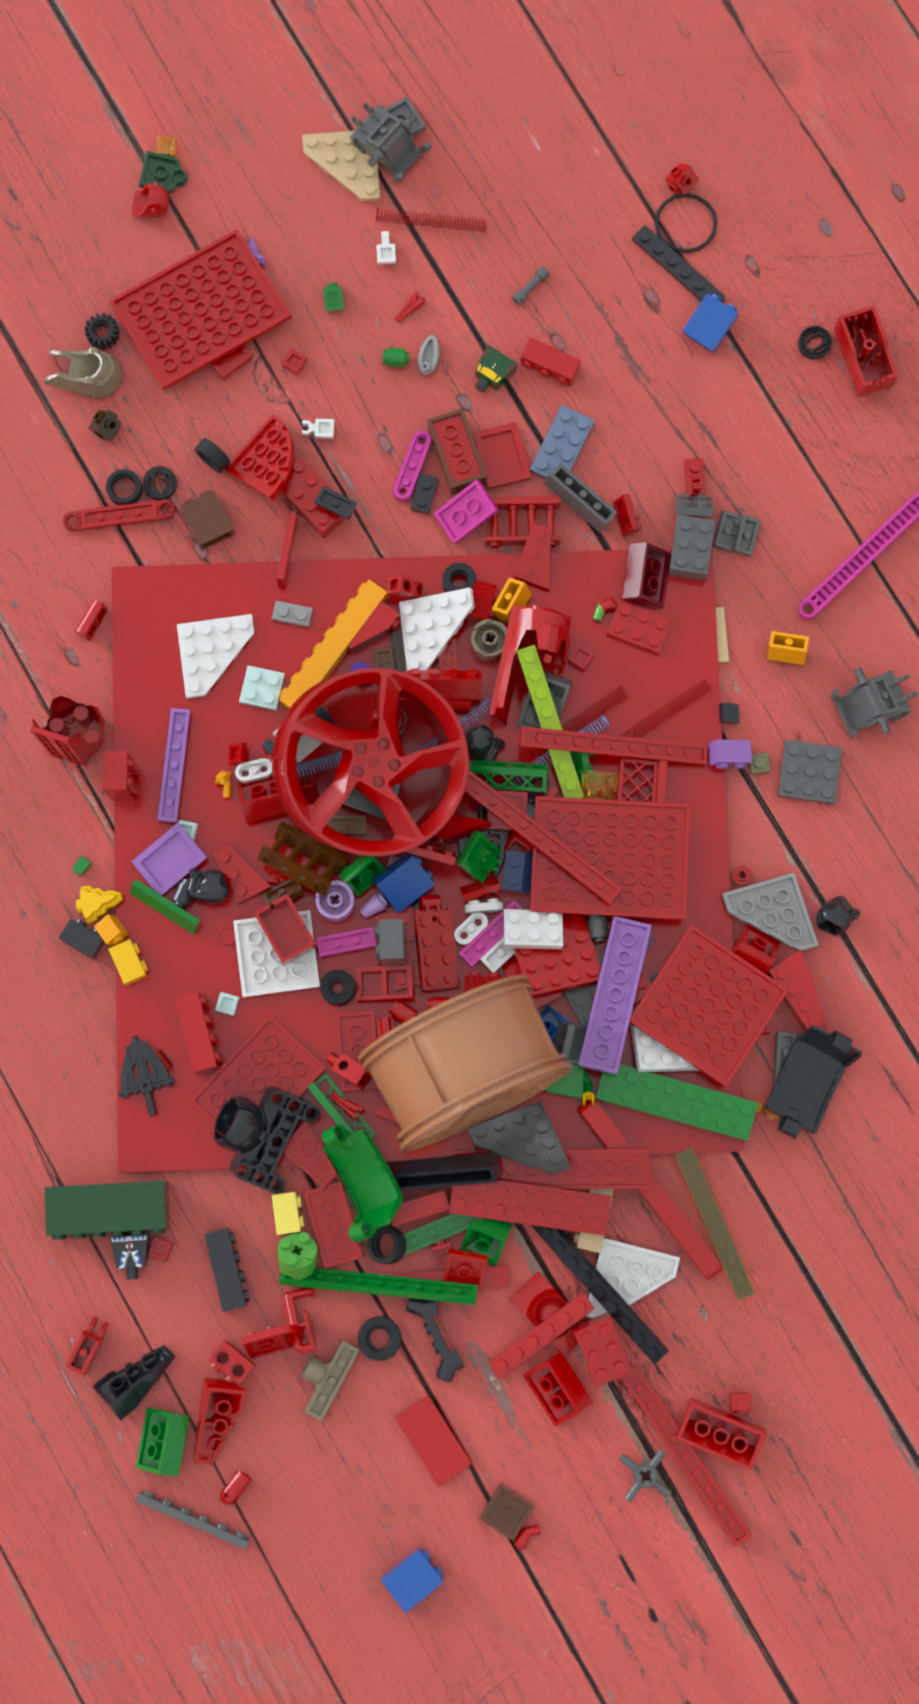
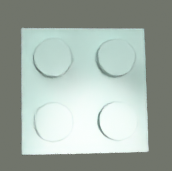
(262, 688)

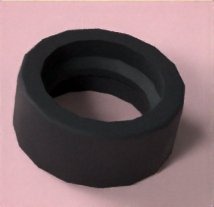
(212, 455)
(117, 475)
(399, 1245)

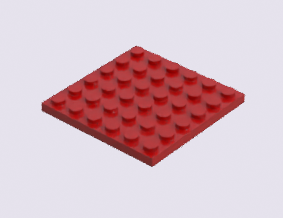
(708, 1005)

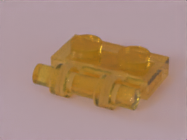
(599, 781)

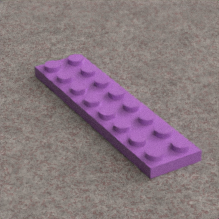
(615, 995)

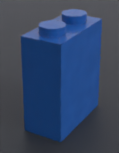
(711, 322)
(404, 881)
(412, 1579)

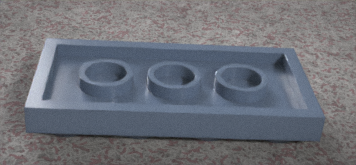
(562, 442)

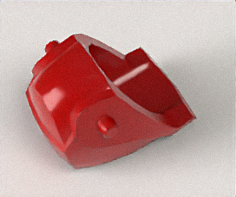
(150, 201)

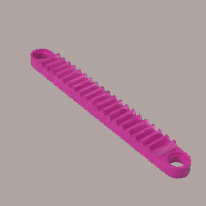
(861, 557)

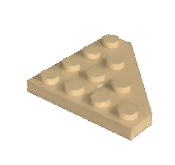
(344, 162)

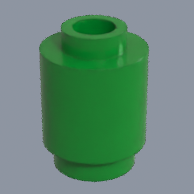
(395, 357)

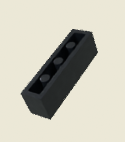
(226, 1269)

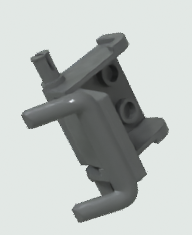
(387, 140)
(872, 702)

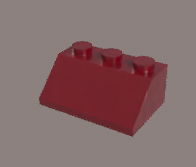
(646, 575)

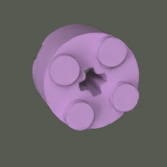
(339, 911)

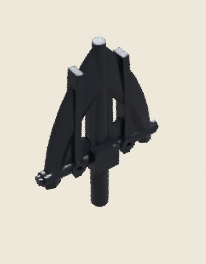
(138, 1054)

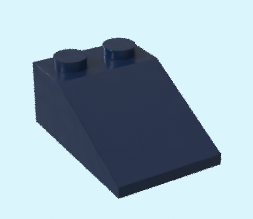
(517, 873)

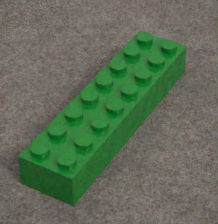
(678, 1102)

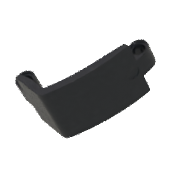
(810, 1079)

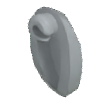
(429, 355)

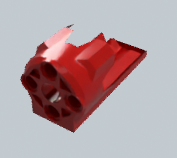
(527, 627)
(63, 717)

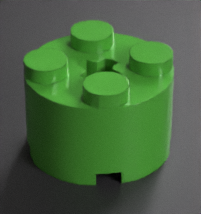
(297, 1255)

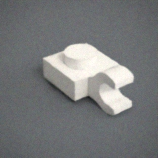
(386, 251)

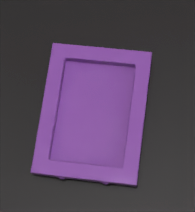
(169, 859)

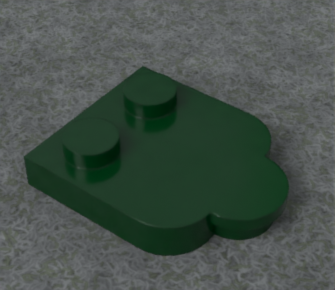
(164, 170)

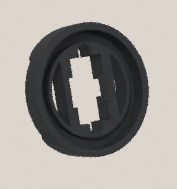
(819, 331)
(168, 492)

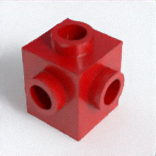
(681, 179)

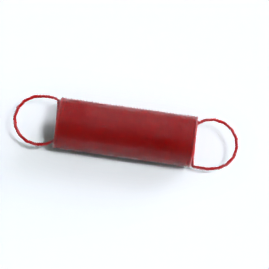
(164, 1059)

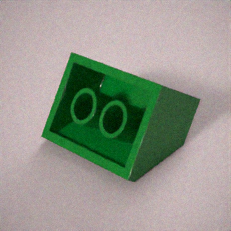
(162, 1441)

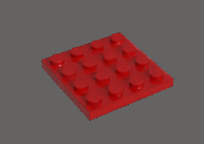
(563, 968)

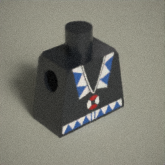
(131, 1253)

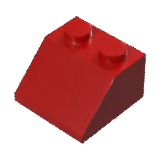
(756, 948)

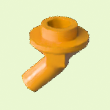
(224, 779)

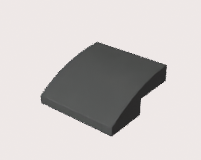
(736, 533)

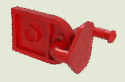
(285, 1336)

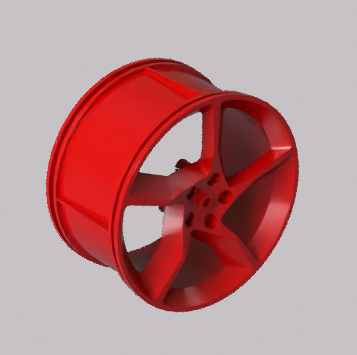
(372, 762)

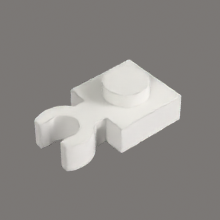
(322, 428)

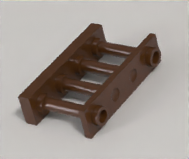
(309, 847)

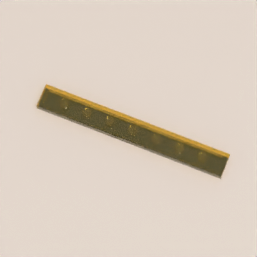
(714, 1224)

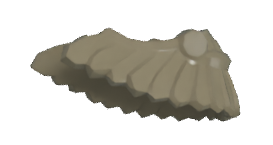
(90, 373)

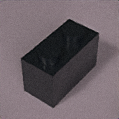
(81, 938)

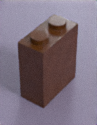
(207, 519)

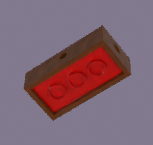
(456, 450)

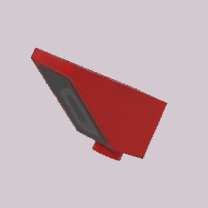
(377, 625)

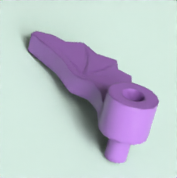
(260, 259)

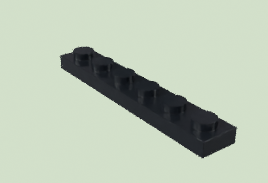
(674, 264)

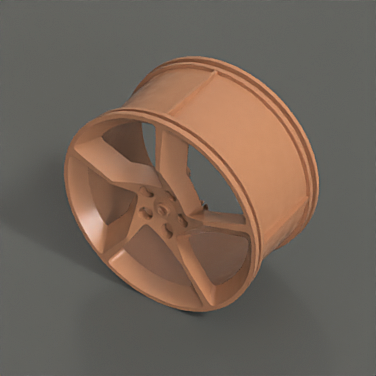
(464, 1062)

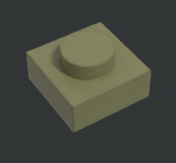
(759, 764)

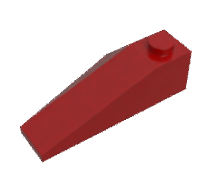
(218, 1411)

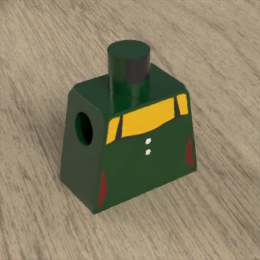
(493, 369)

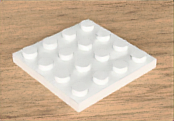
(260, 966)

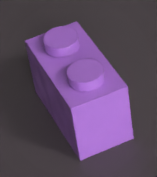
(729, 753)

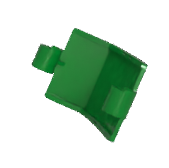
(365, 1178)

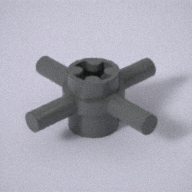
(652, 1481)

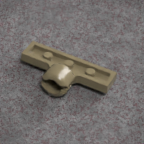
(327, 1378)

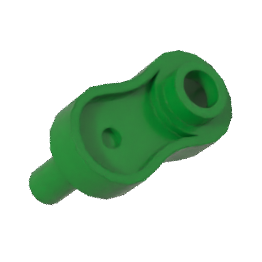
(581, 763)

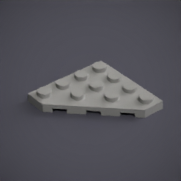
(774, 909)

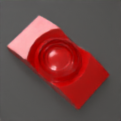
(538, 1302)

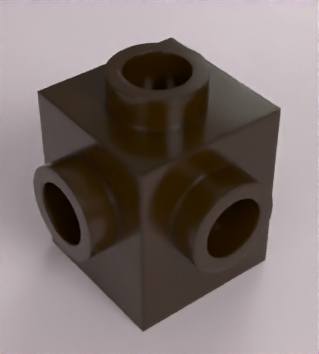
(105, 424)

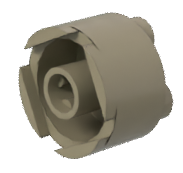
(494, 631)

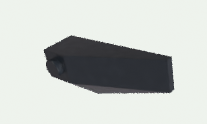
(129, 1386)

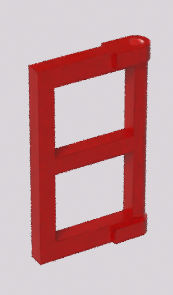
(410, 983)

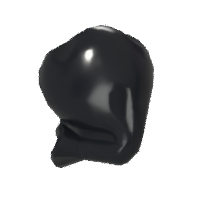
(482, 743)
(208, 886)
(836, 915)

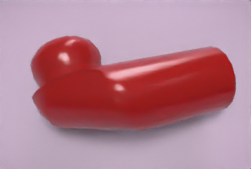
(524, 1535)

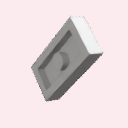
(292, 614)

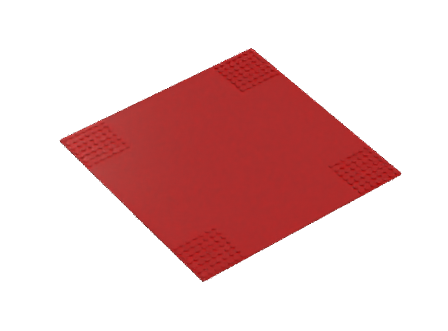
(151, 682)

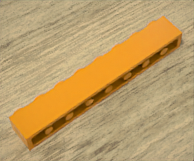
(336, 642)

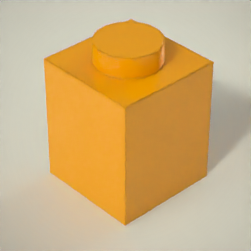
(111, 930)

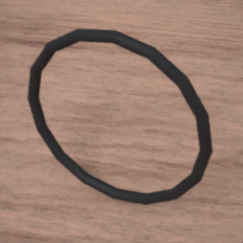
(690, 196)

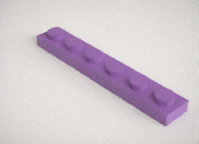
(174, 765)

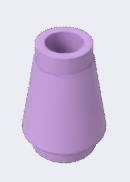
(374, 905)

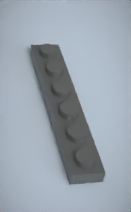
(185, 1515)

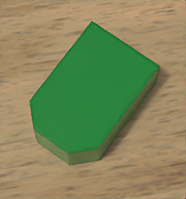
(81, 866)

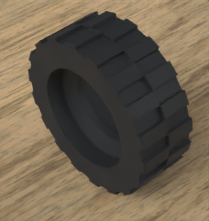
(394, 1338)

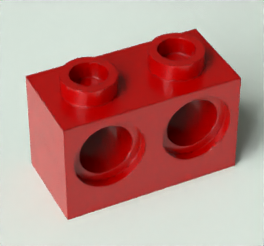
(235, 1358)

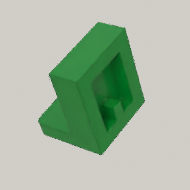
(333, 297)

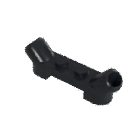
(450, 1360)

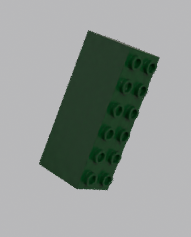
(107, 1209)

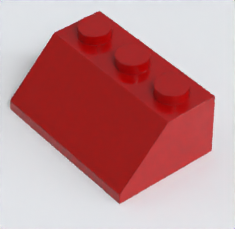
(558, 1389)

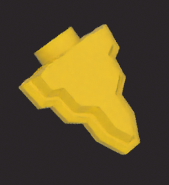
(95, 902)

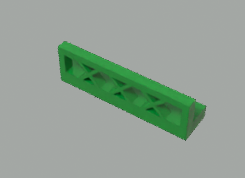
(514, 769)
(331, 1110)

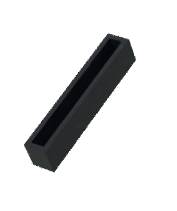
(446, 1171)

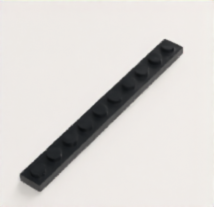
(603, 1292)

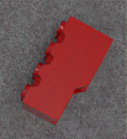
(866, 350)

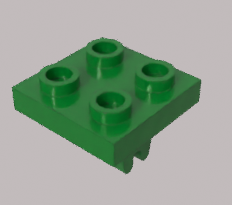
(479, 857)

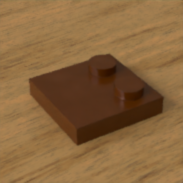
(506, 1512)

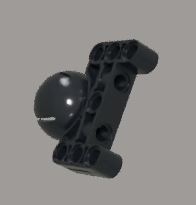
(251, 1131)

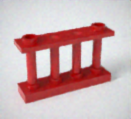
(513, 504)

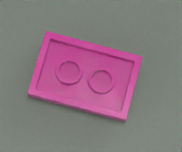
(466, 511)

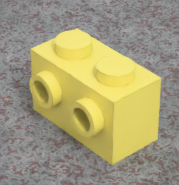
(286, 1213)

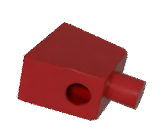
(354, 1073)

